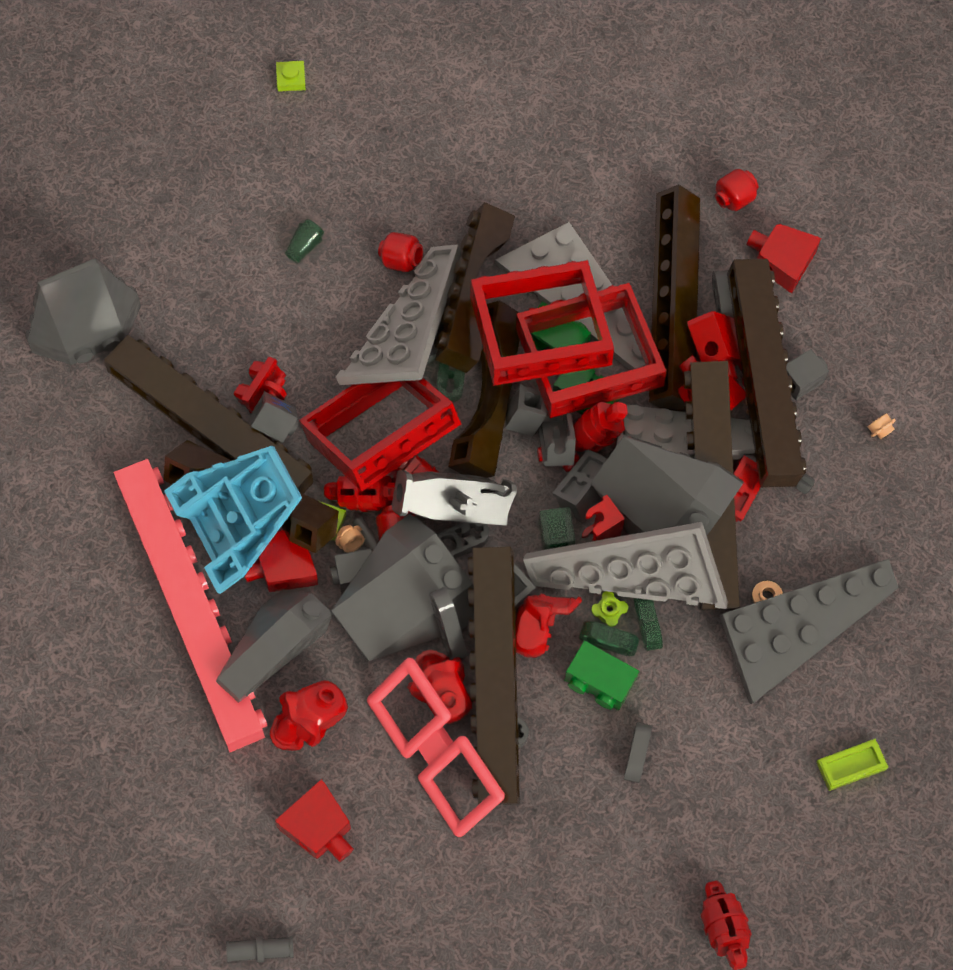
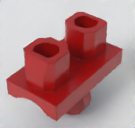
(266, 378)

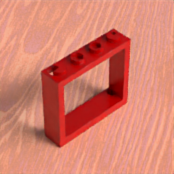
(549, 361)
(602, 389)
(393, 449)

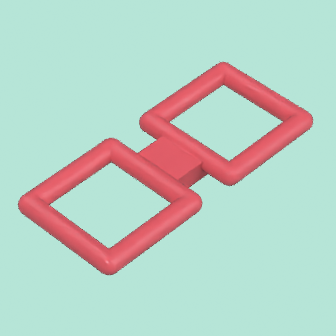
(435, 747)

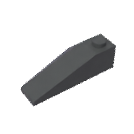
(273, 639)

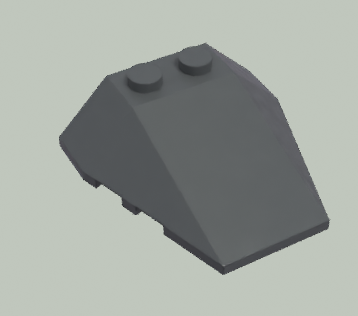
(81, 313)
(663, 487)
(389, 597)

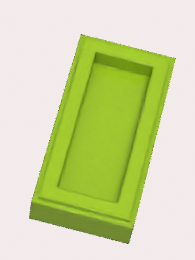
(852, 764)

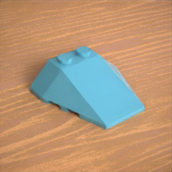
(236, 510)

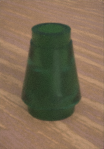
(304, 240)

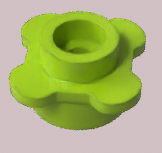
(609, 617)

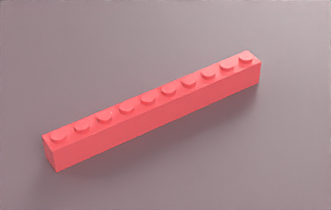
(187, 601)

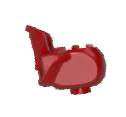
(535, 617)
(447, 680)
(307, 715)

